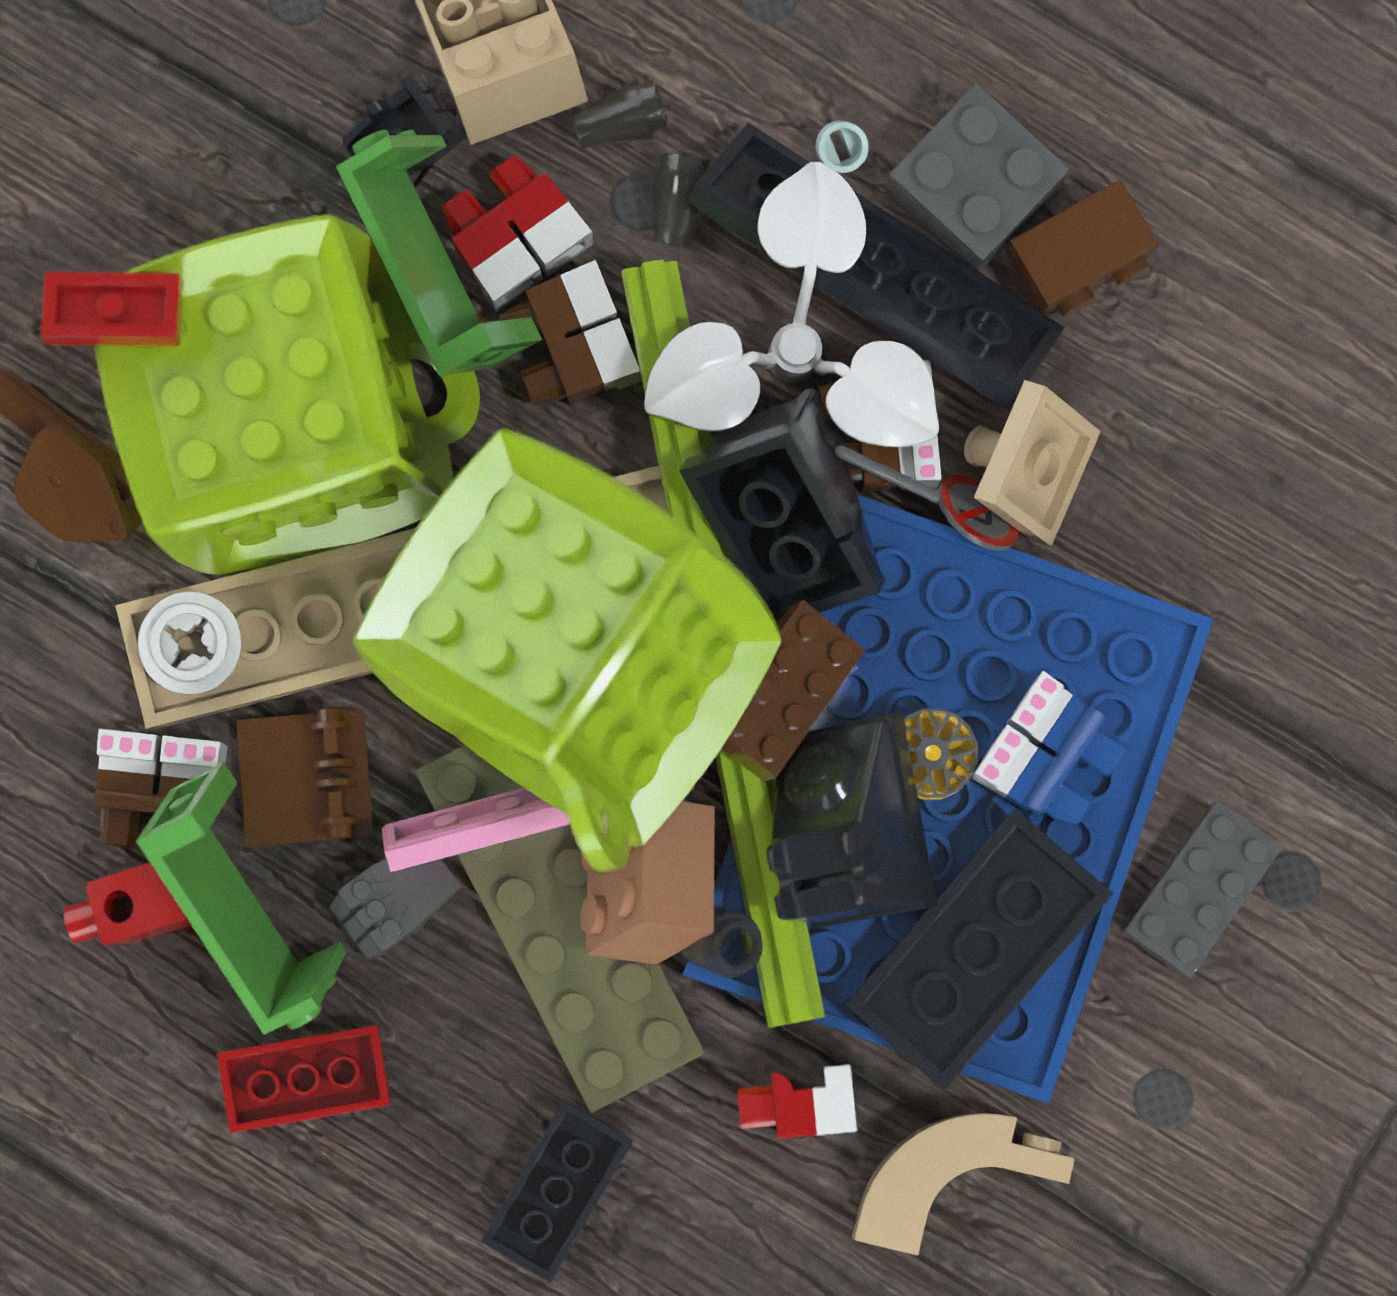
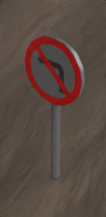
(955, 501)

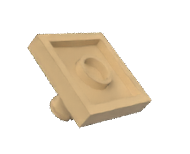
(1032, 462)

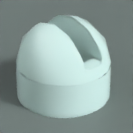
(853, 140)

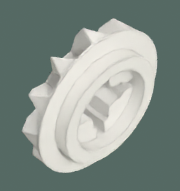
(185, 613)

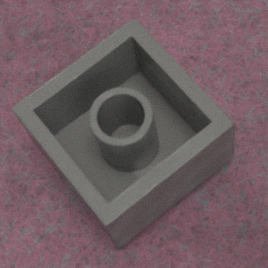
(976, 178)

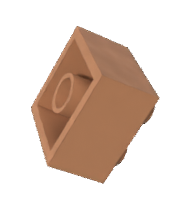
(659, 896)

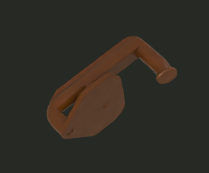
(68, 475)

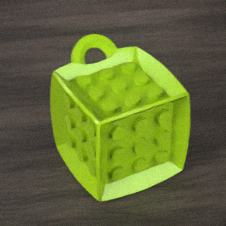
(285, 405)
(571, 639)

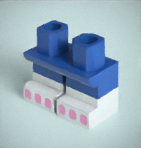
(1066, 731)

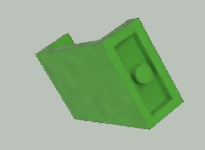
(418, 259)
(226, 911)

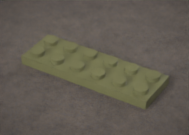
(606, 1015)

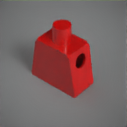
(125, 909)

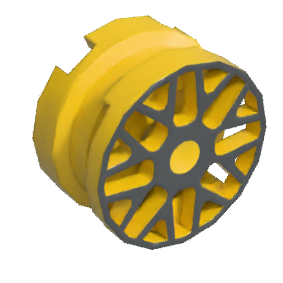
(940, 752)

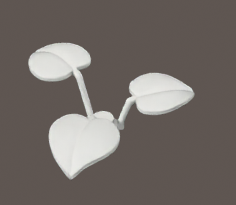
(708, 379)

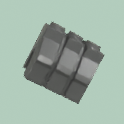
(391, 905)

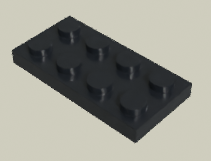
(979, 949)

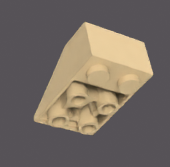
(502, 62)

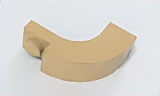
(917, 1169)

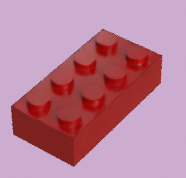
(304, 1079)

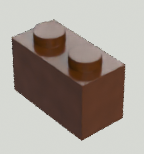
(1082, 250)

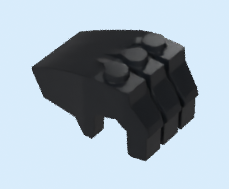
(409, 109)

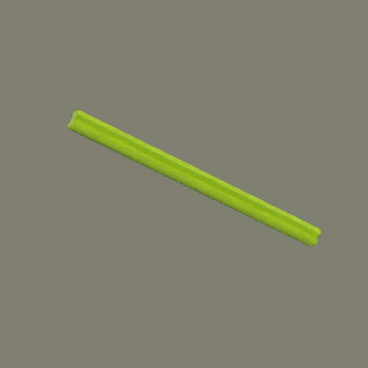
(787, 960)

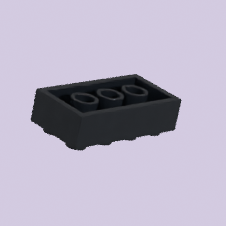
(557, 1191)

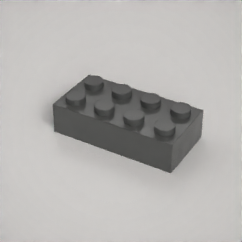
(1201, 889)

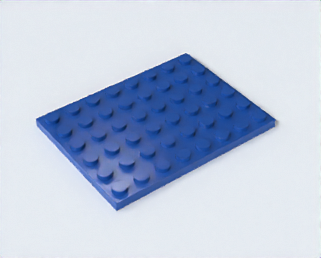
(970, 638)

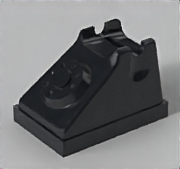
(787, 508)
(849, 827)

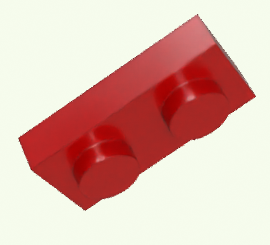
(112, 309)

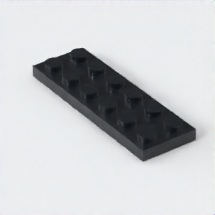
(898, 279)

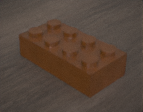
(794, 691)

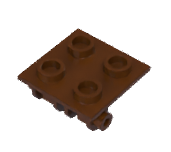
(305, 777)

